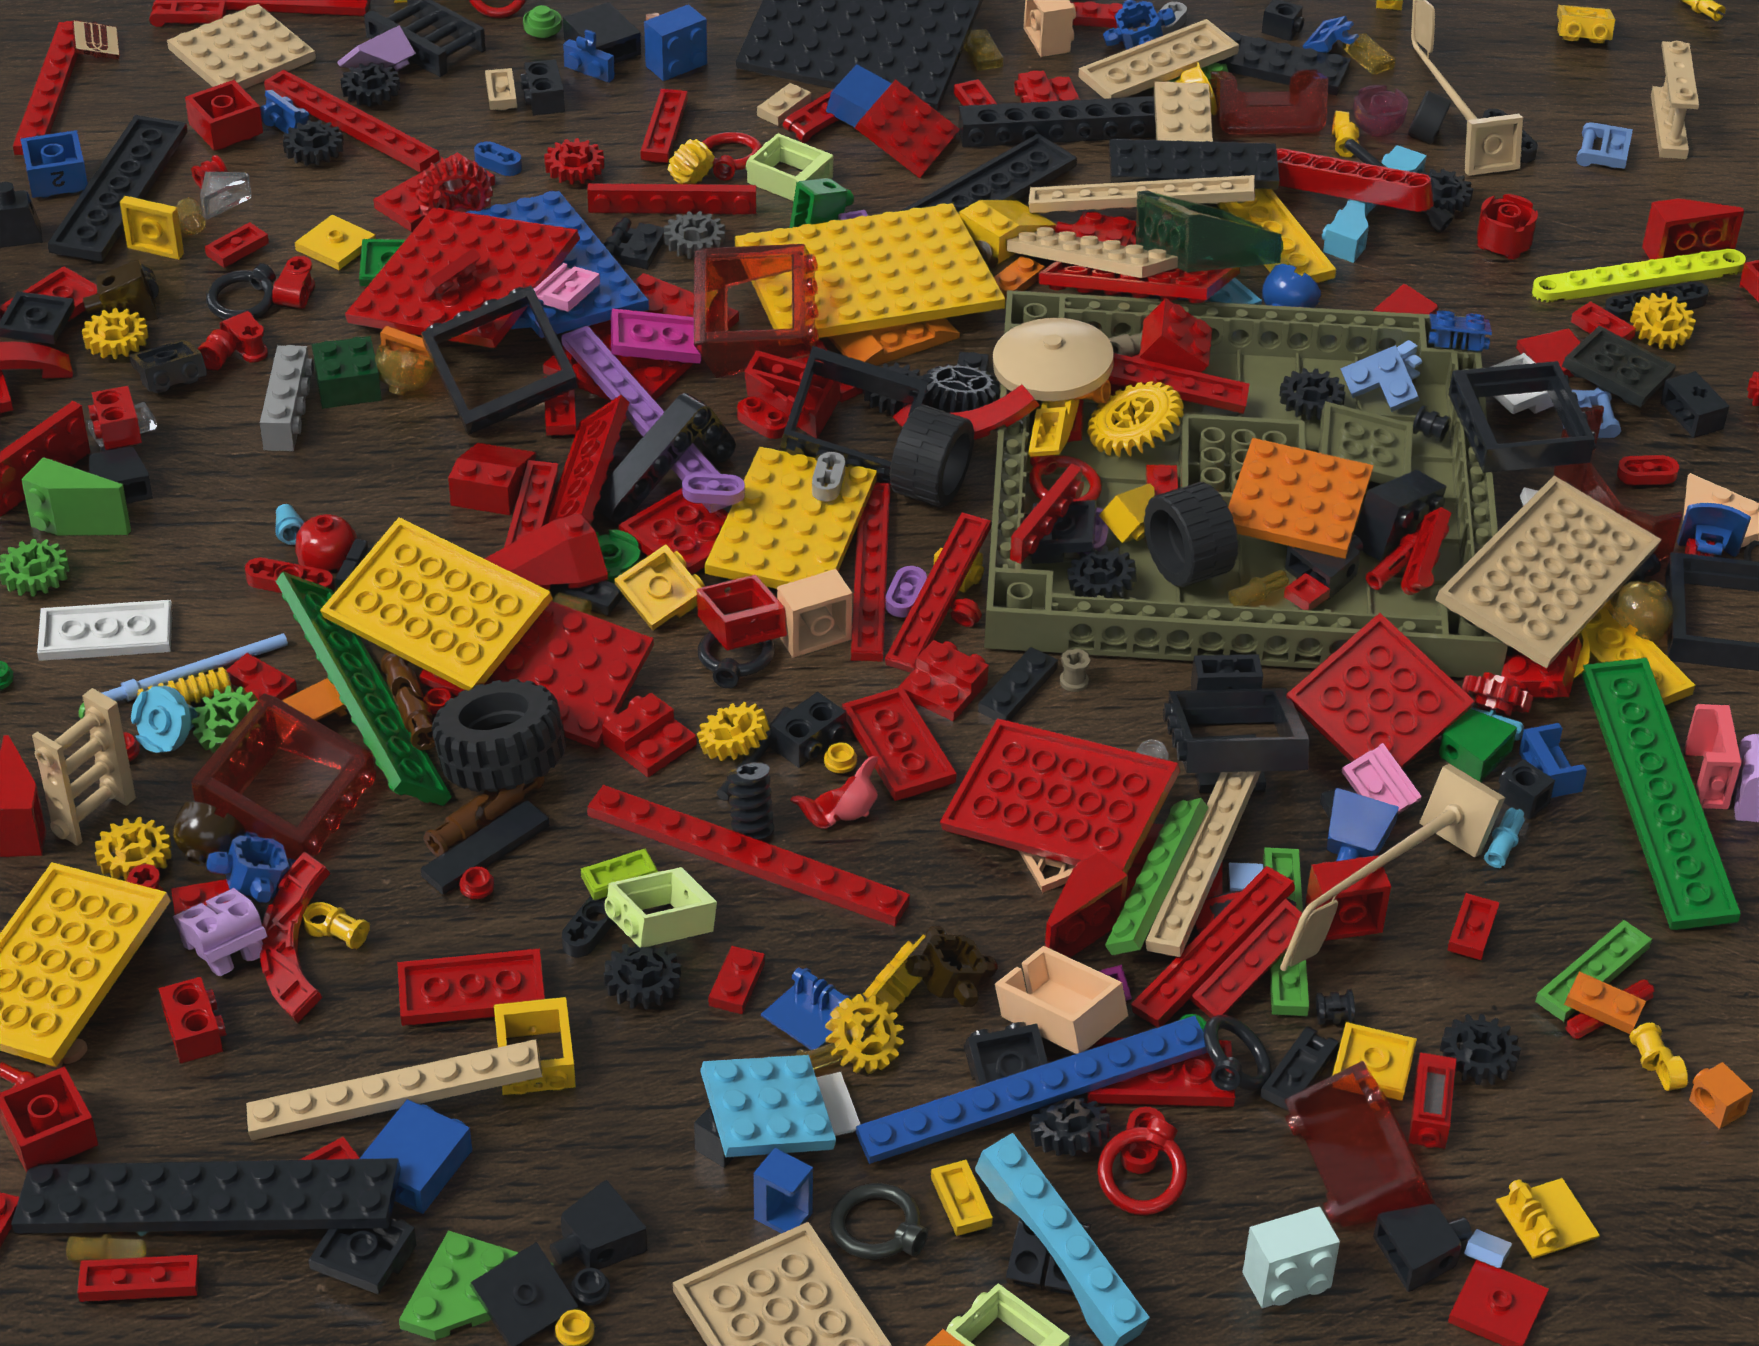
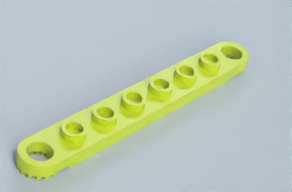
(1638, 275)

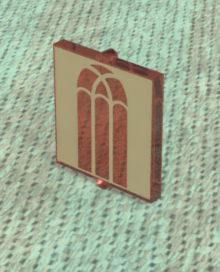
(95, 39)

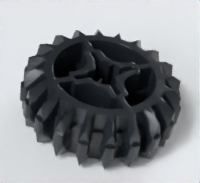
(959, 388)

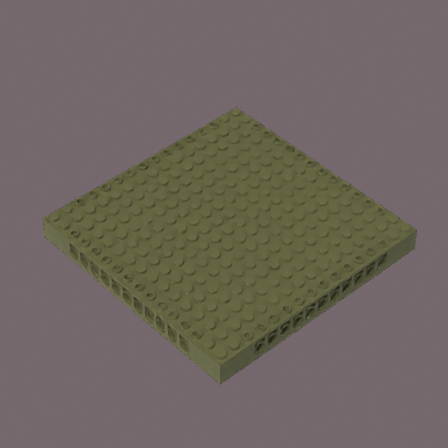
(1160, 621)

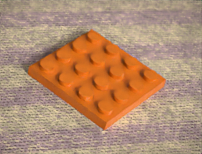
(1299, 497)

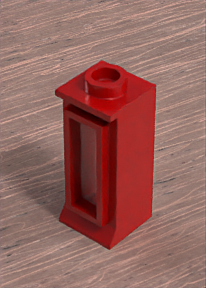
(1432, 1100)

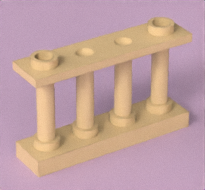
(1674, 99)
(110, 766)

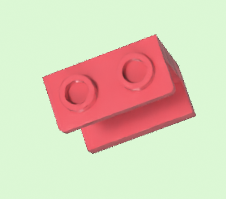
(1714, 739)

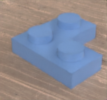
(1384, 371)

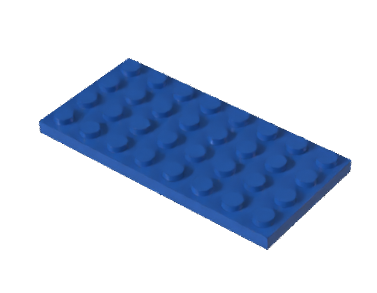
(615, 286)

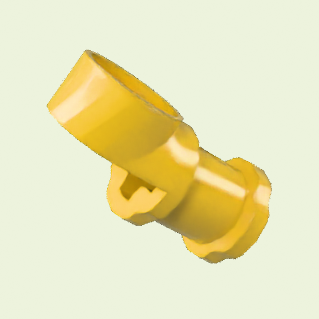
(1343, 131)
(336, 924)
(1657, 1057)

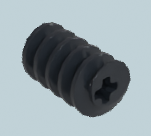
(751, 800)

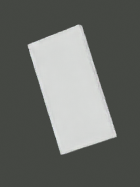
(105, 630)

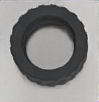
(932, 456)
(1191, 534)

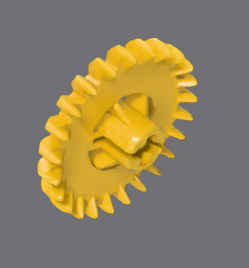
(1136, 428)

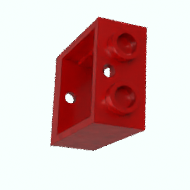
(746, 627)

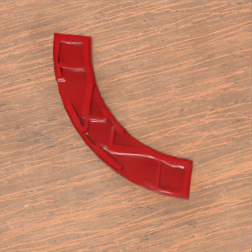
(991, 416)
(280, 947)

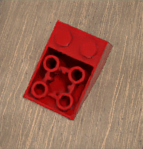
(20, 807)

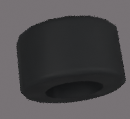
(1429, 117)

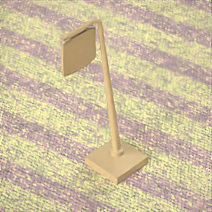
(1491, 142)
(1457, 811)

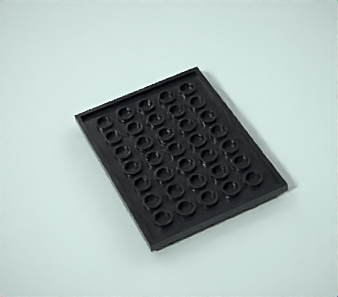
(891, 38)

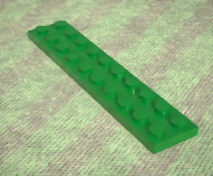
(363, 693)
(1660, 795)

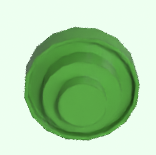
(542, 22)

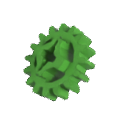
(33, 567)
(211, 724)

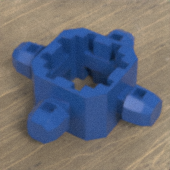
(1132, 16)
(252, 866)

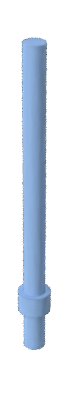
(130, 688)

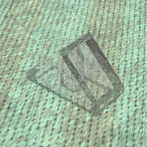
(223, 191)

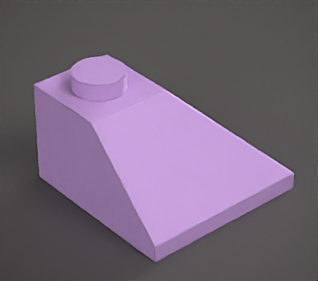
(387, 48)

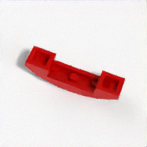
(35, 356)

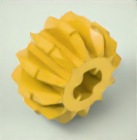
(691, 162)

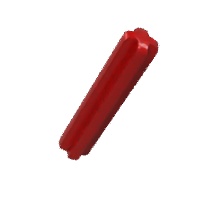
(1584, 1024)

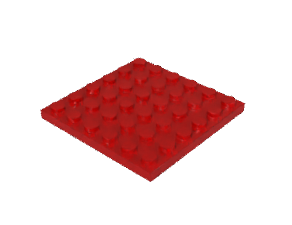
(511, 257)

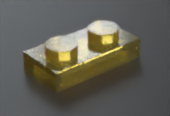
(983, 50)
(1370, 54)

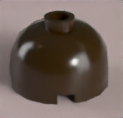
(202, 832)

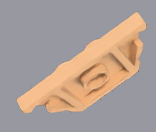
(1702, 491)

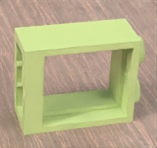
(813, 162)
(691, 915)
(1012, 1311)

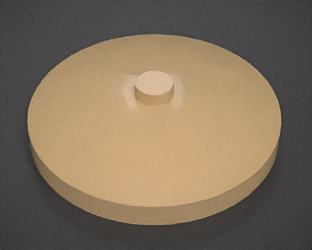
(1053, 358)

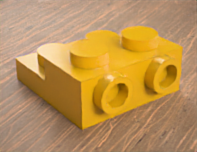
(1585, 22)
(660, 587)

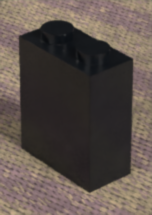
(612, 30)

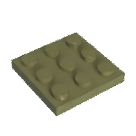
(1367, 439)

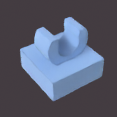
(1411, 360)

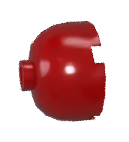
(324, 542)

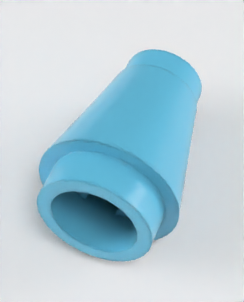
(287, 524)

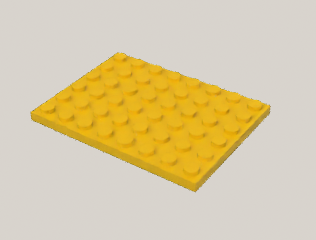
(883, 271)

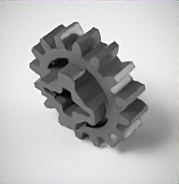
(693, 233)

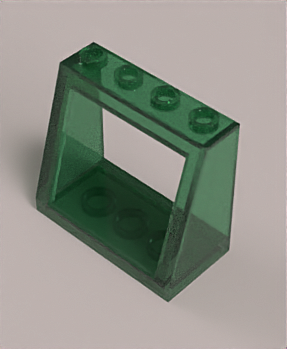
(1203, 234)

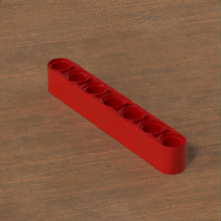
(1355, 180)

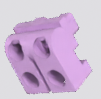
(1747, 783)
(222, 930)

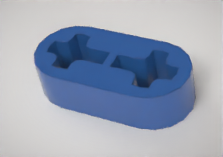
(498, 158)

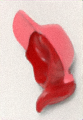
(843, 803)

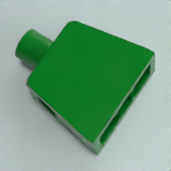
(819, 201)
(1477, 743)

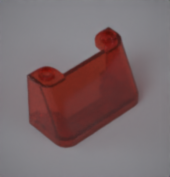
(1292, 111)
(1357, 1147)

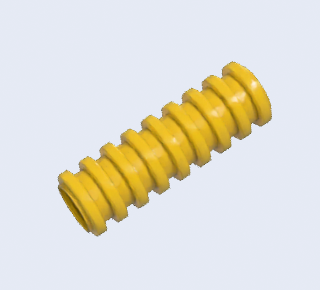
(197, 687)

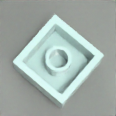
(1290, 1257)

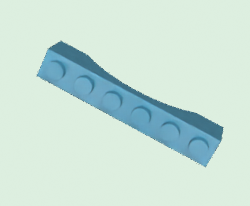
(1348, 232)
(1025, 1190)

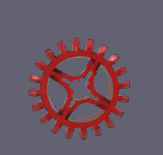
(453, 182)

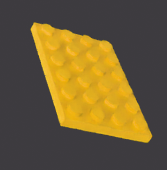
(782, 528)
(436, 605)
(66, 955)

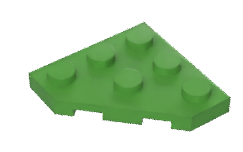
(444, 1293)

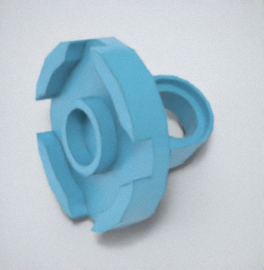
(162, 719)

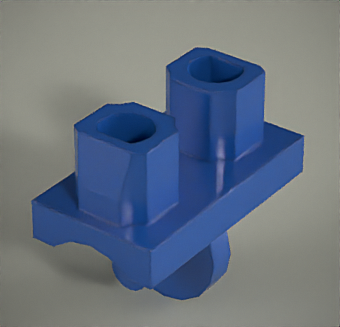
(282, 112)

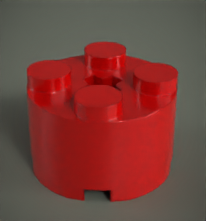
(1507, 225)

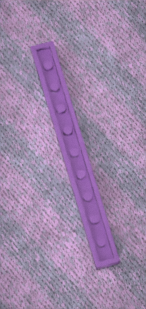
(642, 409)

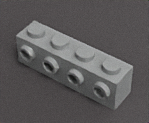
(286, 398)

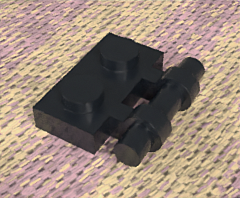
(641, 246)

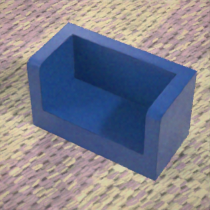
(1542, 750)
(783, 1192)

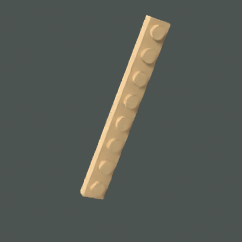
(1124, 194)
(1201, 863)
(392, 1089)

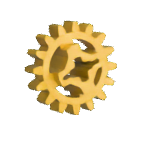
(1662, 320)
(115, 333)
(733, 731)
(132, 847)
(848, 1030)

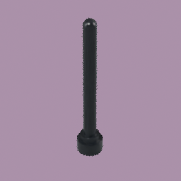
(1439, 218)

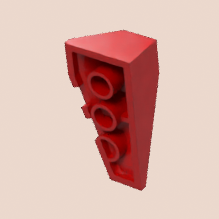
(556, 554)

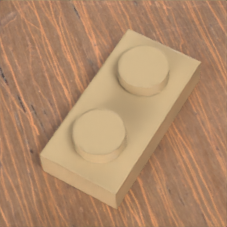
(501, 89)
(783, 104)

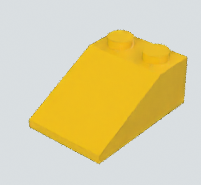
(1001, 220)

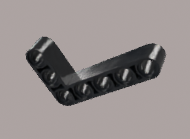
(656, 453)

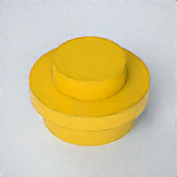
(840, 758)
(574, 1328)

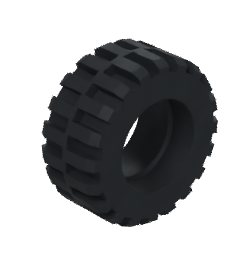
(499, 735)

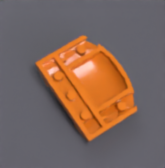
(894, 342)

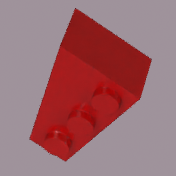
(777, 383)

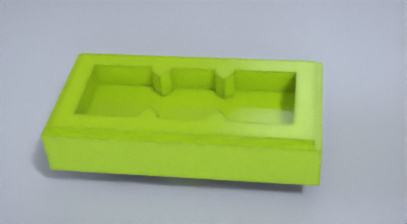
(620, 868)

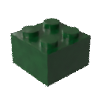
(346, 372)

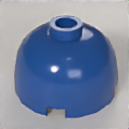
(1290, 289)

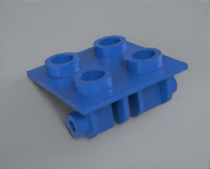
(1446, 322)
(805, 1009)

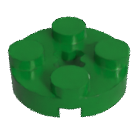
(625, 550)

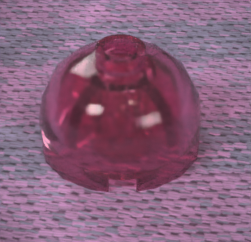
(1380, 110)

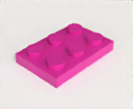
(653, 336)

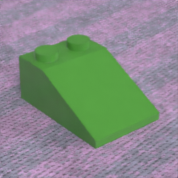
(74, 501)

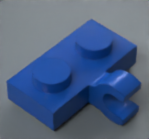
(1329, 33)
(585, 58)

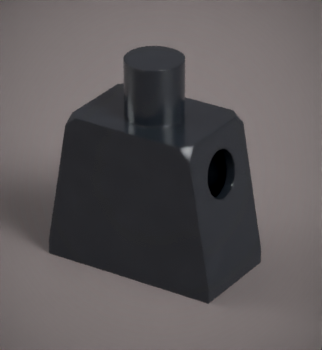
(17, 218)
(125, 468)
(1327, 569)
(600, 1230)
(1420, 1242)

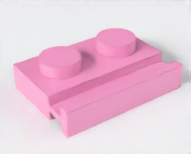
(567, 287)
(1381, 778)

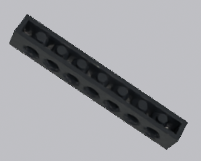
(1057, 121)

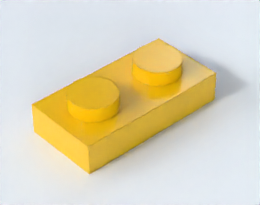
(961, 1197)

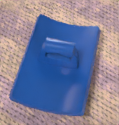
(1714, 523)

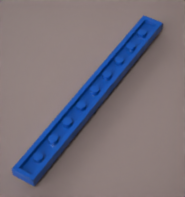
(1030, 1089)

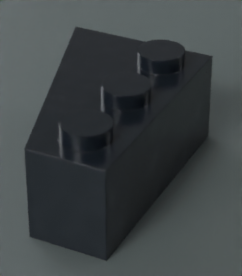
(1396, 511)

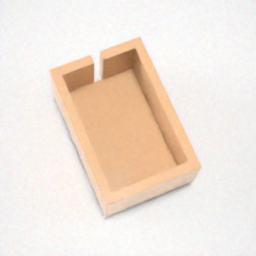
(1064, 999)

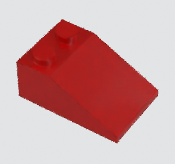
(1690, 228)
(488, 478)
(1086, 905)

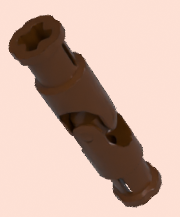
(409, 699)
(486, 807)

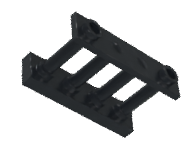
(429, 13)

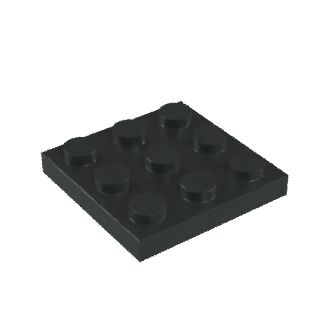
(1618, 366)

